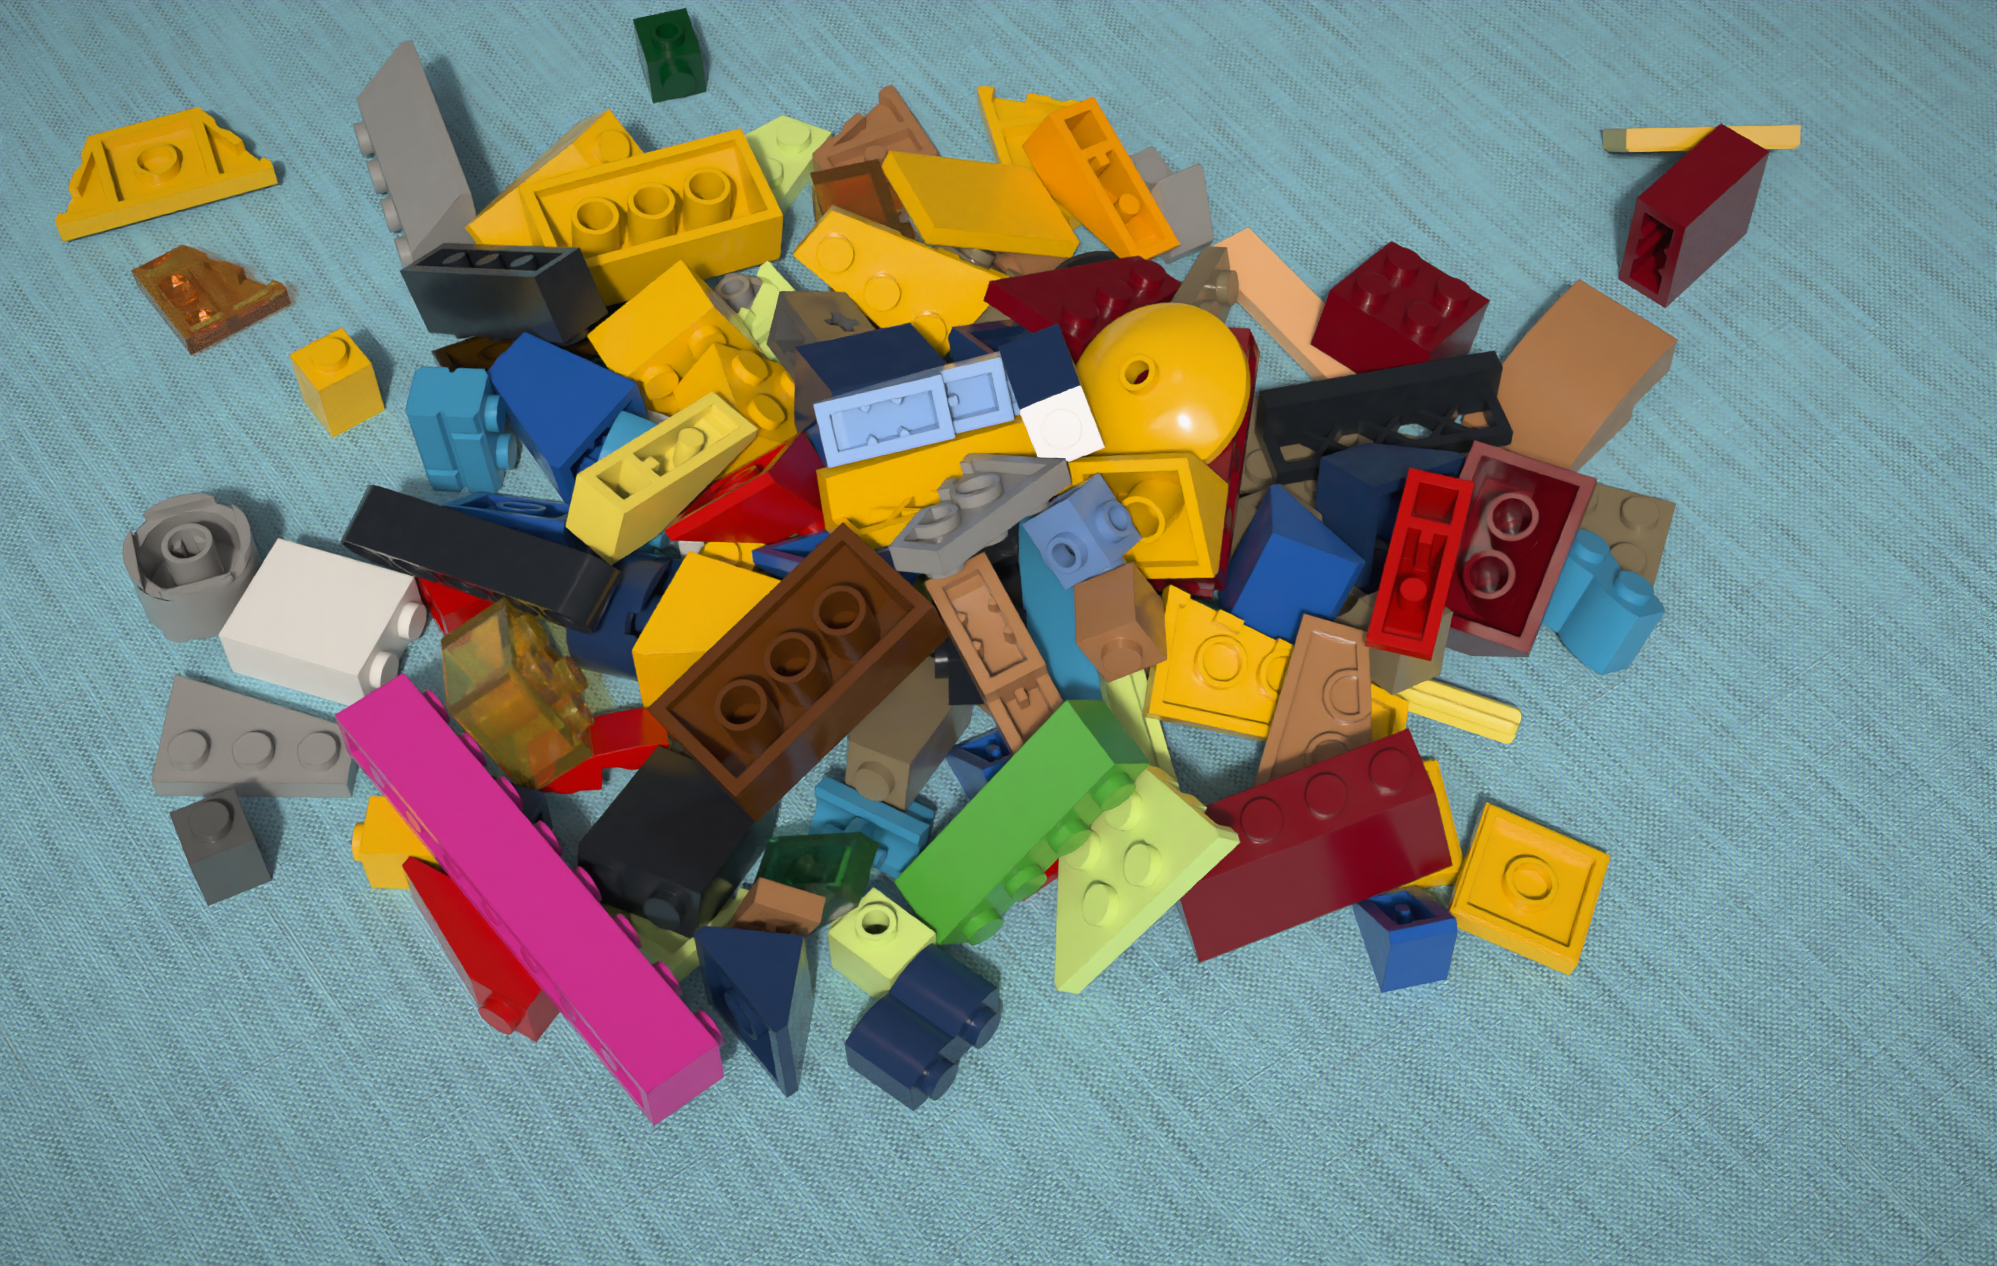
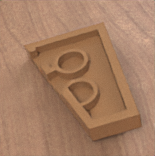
(1322, 700)

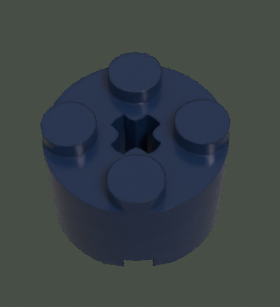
(632, 604)

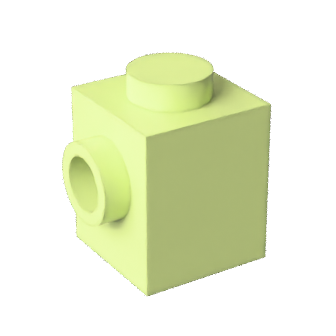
(876, 943)

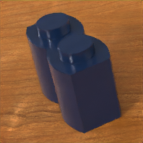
(923, 1027)

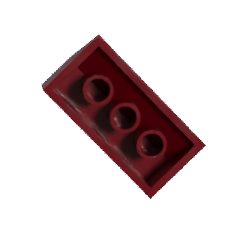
(1317, 845)

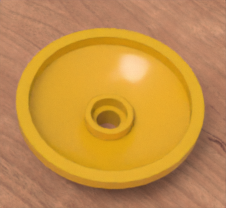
(1192, 389)

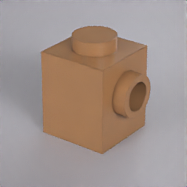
(1120, 622)

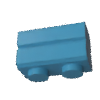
(460, 429)

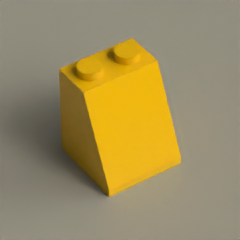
(691, 617)

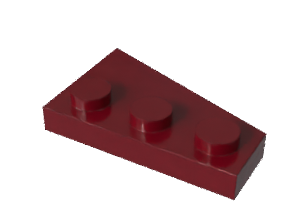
(1081, 297)

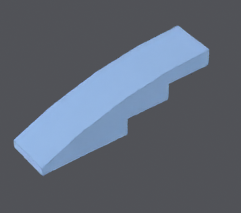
(915, 410)

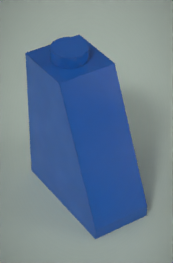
(561, 406)

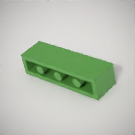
(1023, 822)

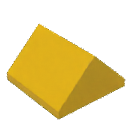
(1172, 504)

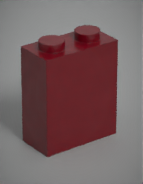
(1692, 215)

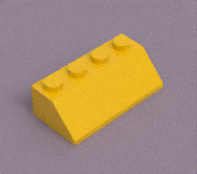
(658, 207)

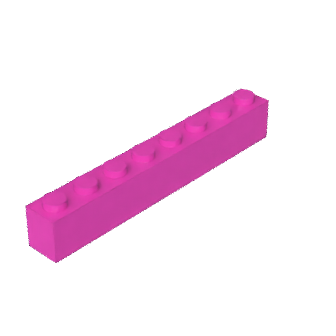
(533, 900)

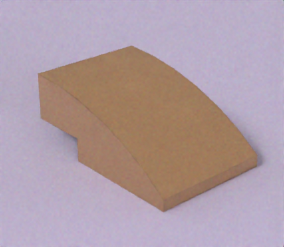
(1578, 377)

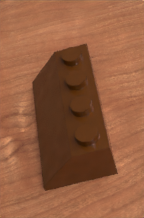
(800, 671)

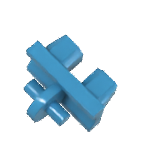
(898, 833)

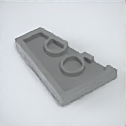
(976, 511)
(243, 743)

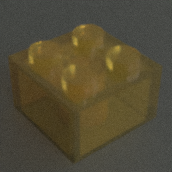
(517, 695)

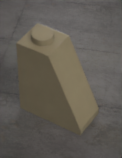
(904, 739)

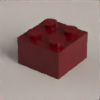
(1398, 314)

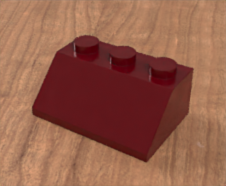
(1512, 549)

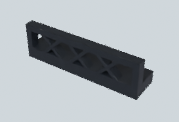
(1377, 406)

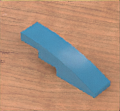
(1052, 626)

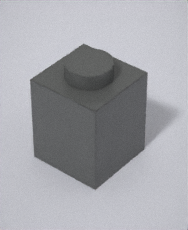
(220, 846)

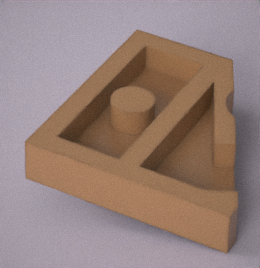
(871, 137)

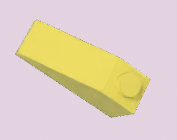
(655, 476)

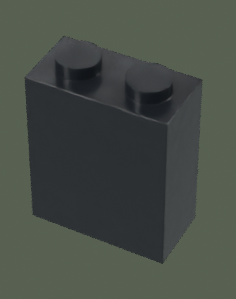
(672, 845)

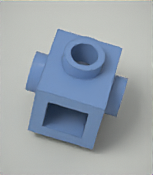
(1083, 532)

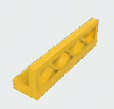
(888, 490)

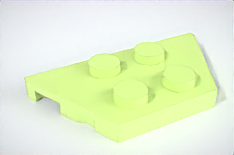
(1131, 874)

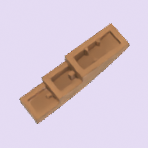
(996, 650)

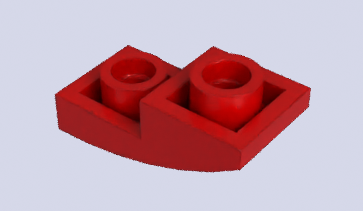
(618, 741)

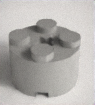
(191, 564)

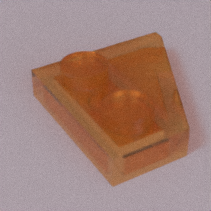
(205, 297)

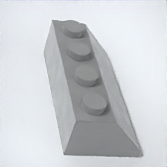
(412, 158)

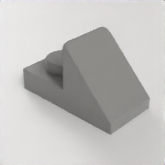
(1181, 200)

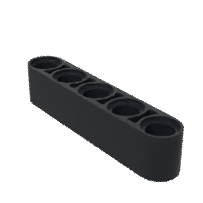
(482, 558)

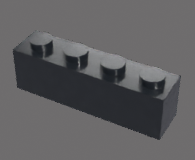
(505, 292)

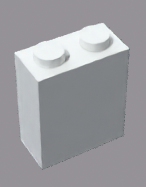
(323, 623)

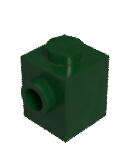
(669, 55)

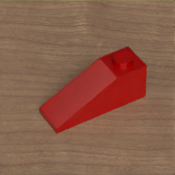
(1420, 564)
(491, 973)

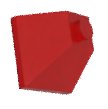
(758, 500)

